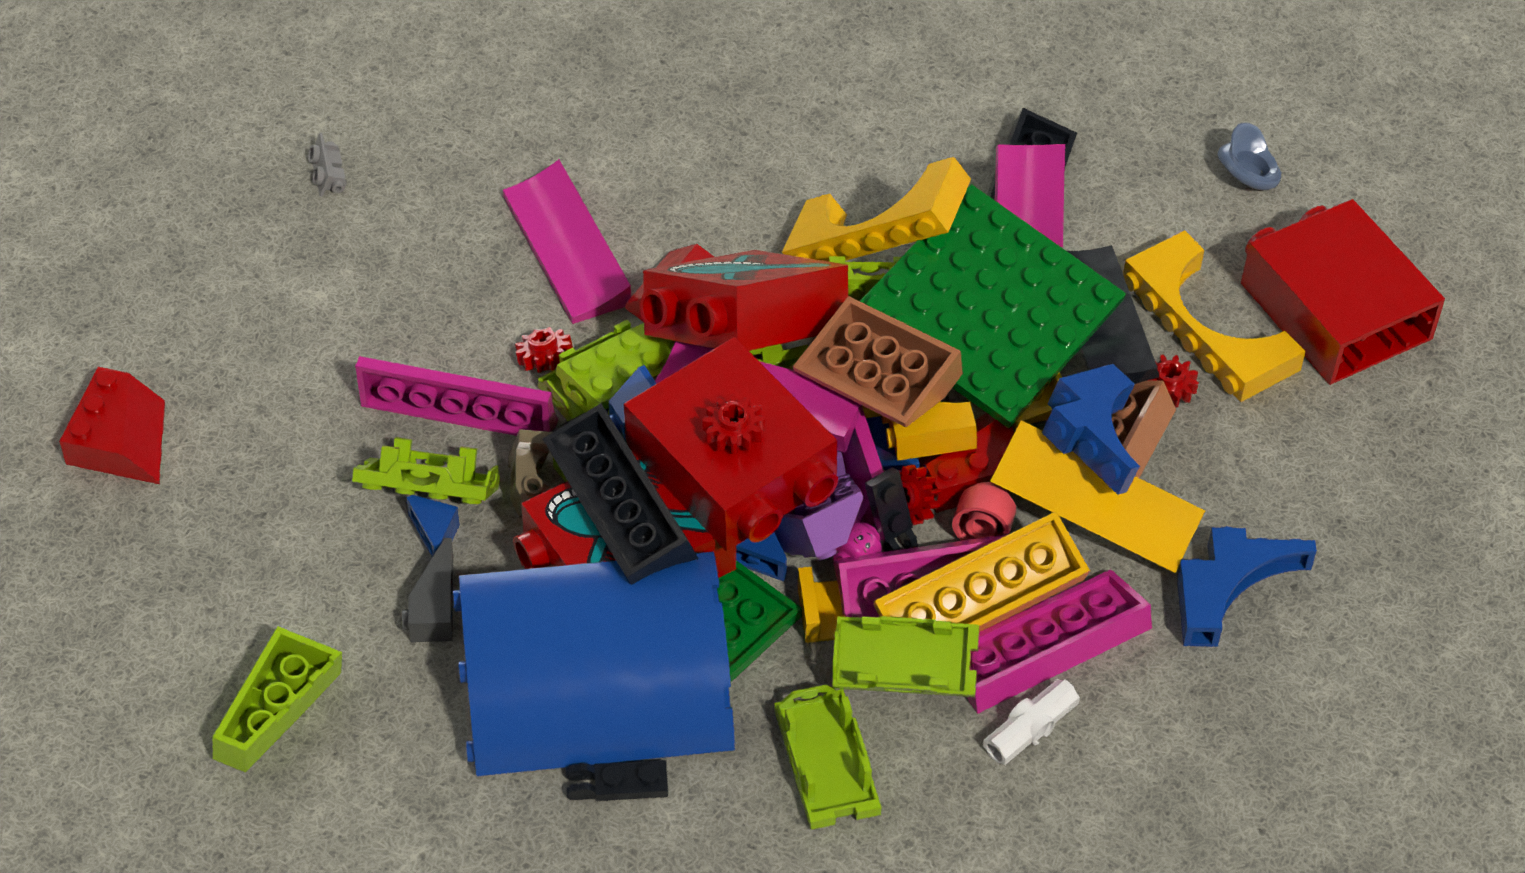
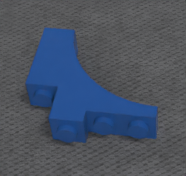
(1084, 423)
(1233, 565)

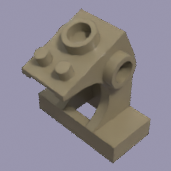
(523, 459)

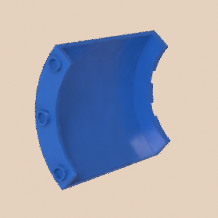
(594, 667)

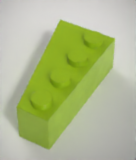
(275, 694)

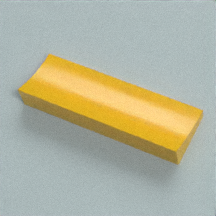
(1140, 520)
(994, 579)

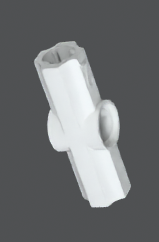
(1031, 721)

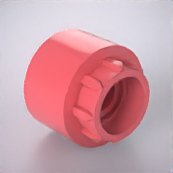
(984, 512)

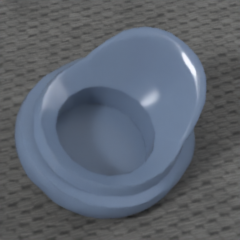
(1247, 156)

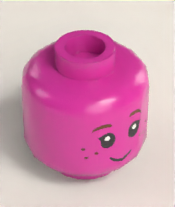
(862, 541)

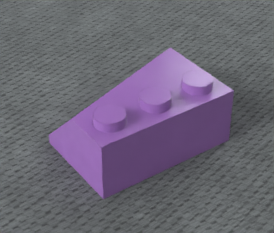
(824, 527)

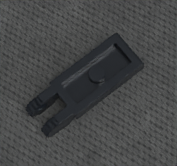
(890, 510)
(618, 781)

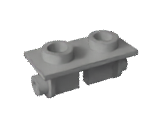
(327, 166)

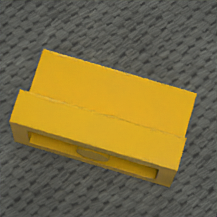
(819, 606)

